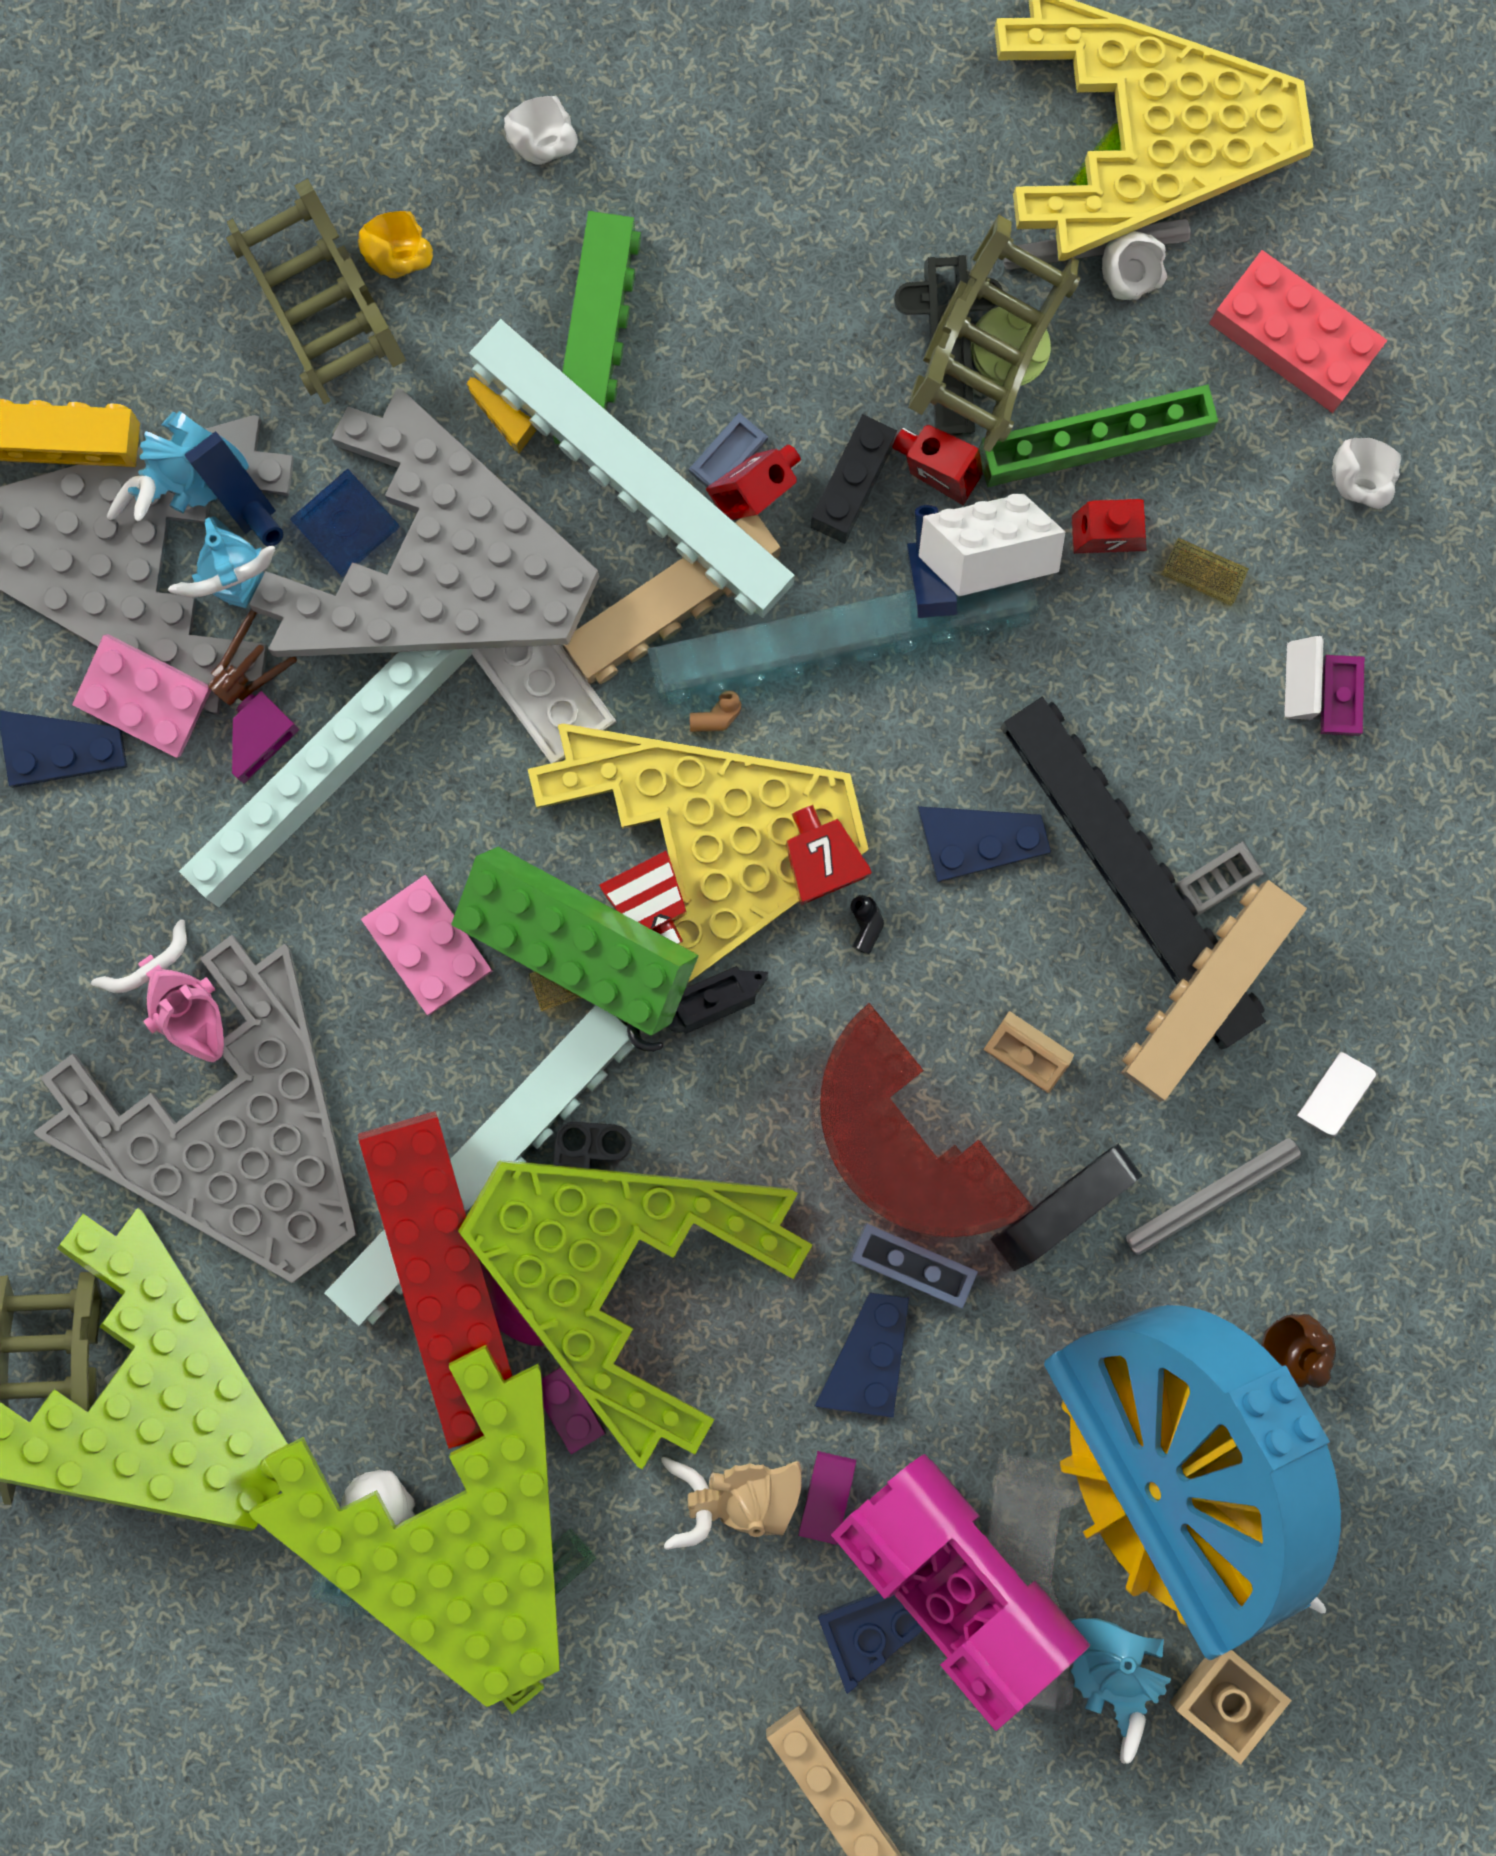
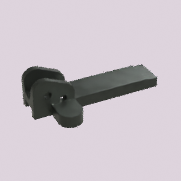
(920, 299)

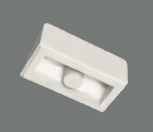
(1304, 678)

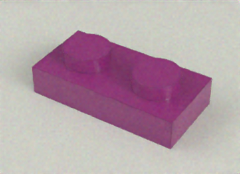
(1342, 695)
(569, 1411)

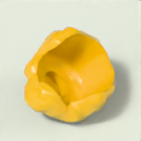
(394, 244)

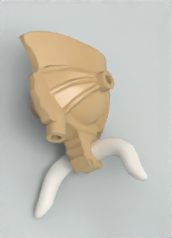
(744, 1497)

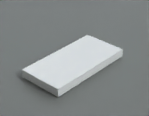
(544, 692)

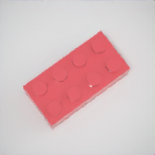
(1297, 331)

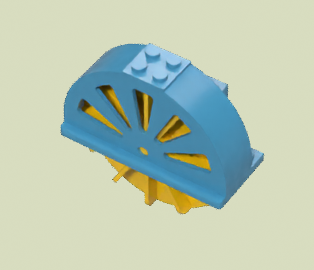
(1201, 1470)

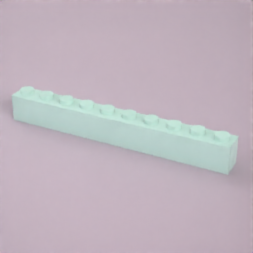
(631, 469)
(318, 770)
(505, 1136)

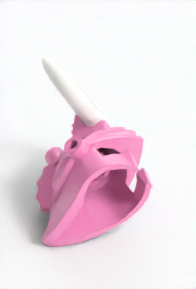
(176, 1001)

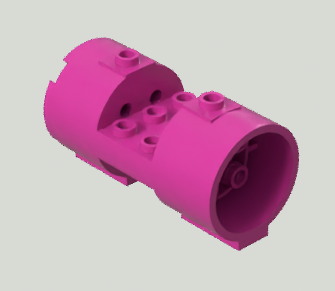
(993, 1628)

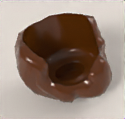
(1303, 1347)

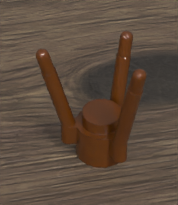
(231, 682)

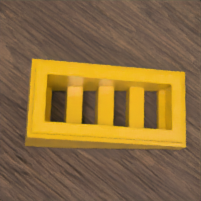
(510, 423)

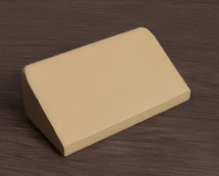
(1029, 1052)

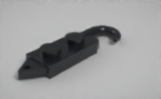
(708, 1002)

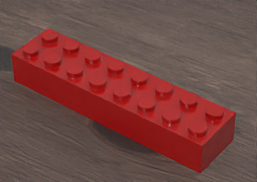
(432, 1260)

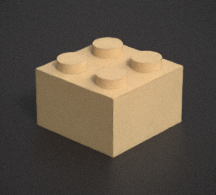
(1230, 1703)

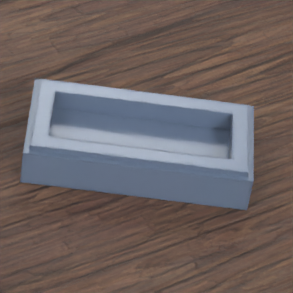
(728, 450)

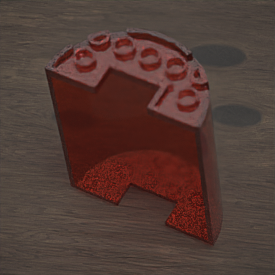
(883, 1159)

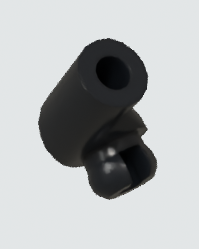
(869, 921)

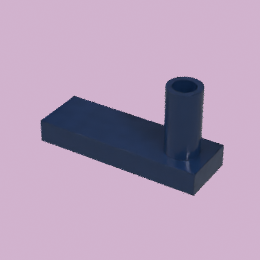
(235, 488)
(931, 593)

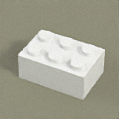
(991, 544)

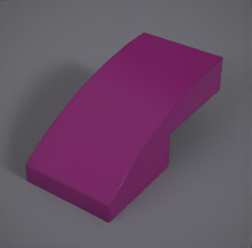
(827, 1496)

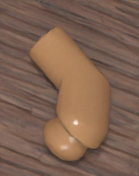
(720, 716)

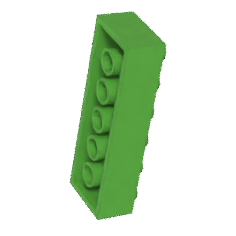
(574, 940)

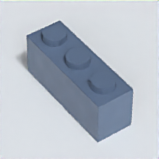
(913, 1265)

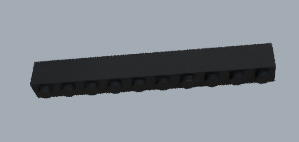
(1120, 852)

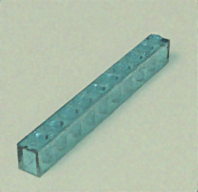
(827, 638)

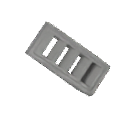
(1247, 859)

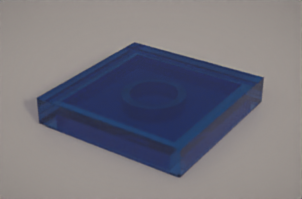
(344, 522)

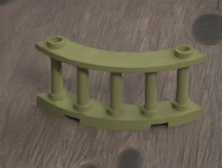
(348, 286)
(956, 325)
(82, 1384)

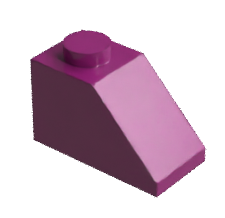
(258, 734)

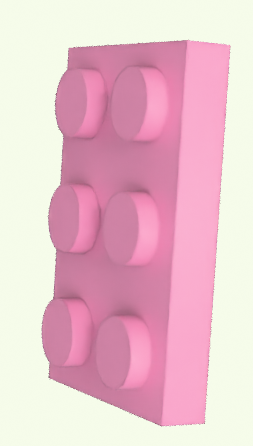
(142, 695)
(424, 946)

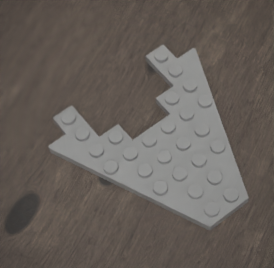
(107, 573)
(467, 574)
(249, 1161)

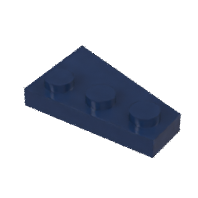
(56, 749)
(980, 840)
(870, 1360)
(866, 1634)

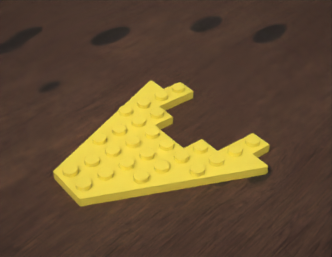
(1184, 115)
(719, 819)

